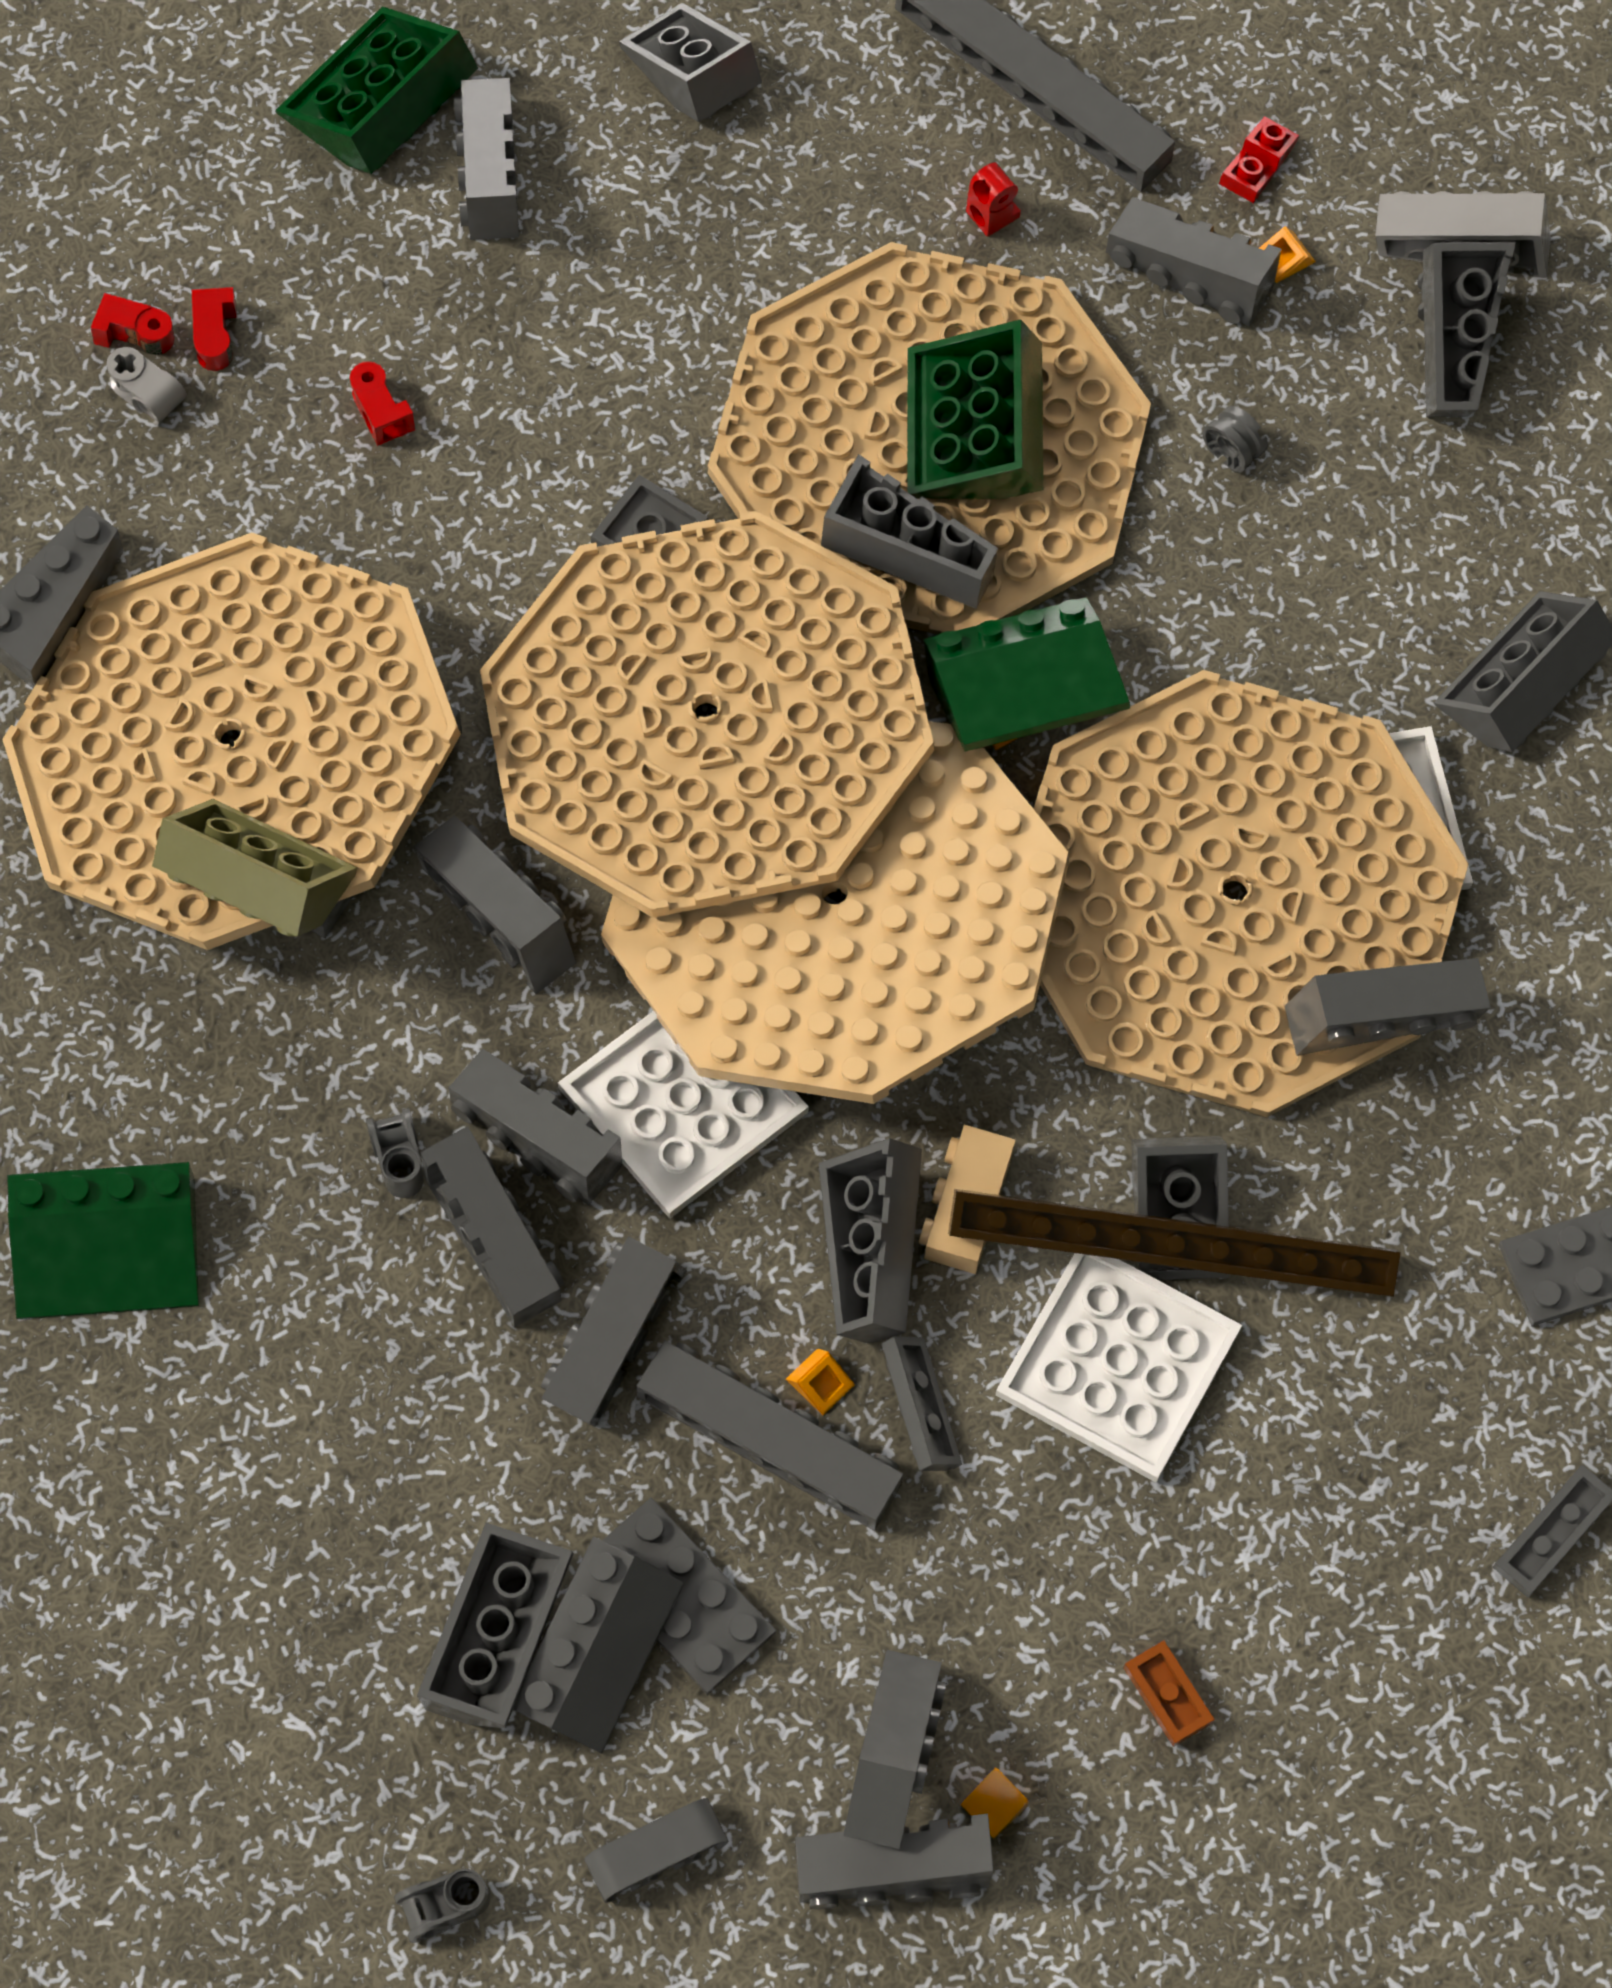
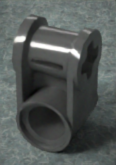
(396, 1147)
(439, 1904)

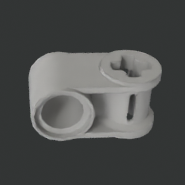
(147, 387)

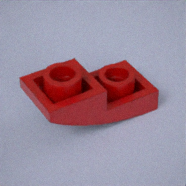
(1259, 159)

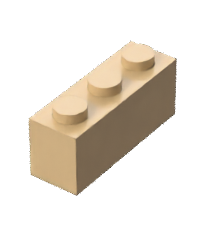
(978, 1165)

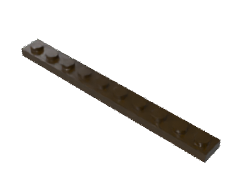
(1173, 1242)

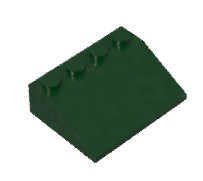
(380, 88)
(976, 415)
(1025, 674)
(103, 1240)

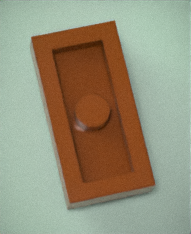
(1168, 1693)

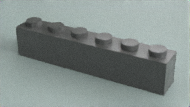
(770, 1434)

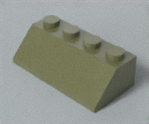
(251, 866)

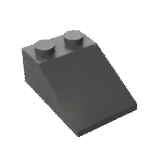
(693, 61)
(1181, 1182)

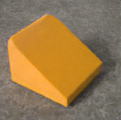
(1293, 254)
(821, 1380)
(998, 1799)

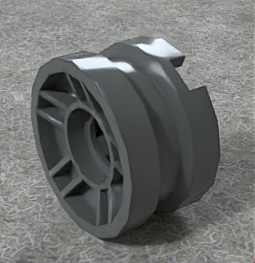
(1235, 438)

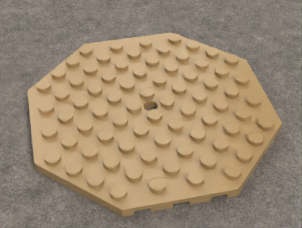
(831, 382)
(247, 637)
(1254, 790)
(701, 812)
(859, 995)

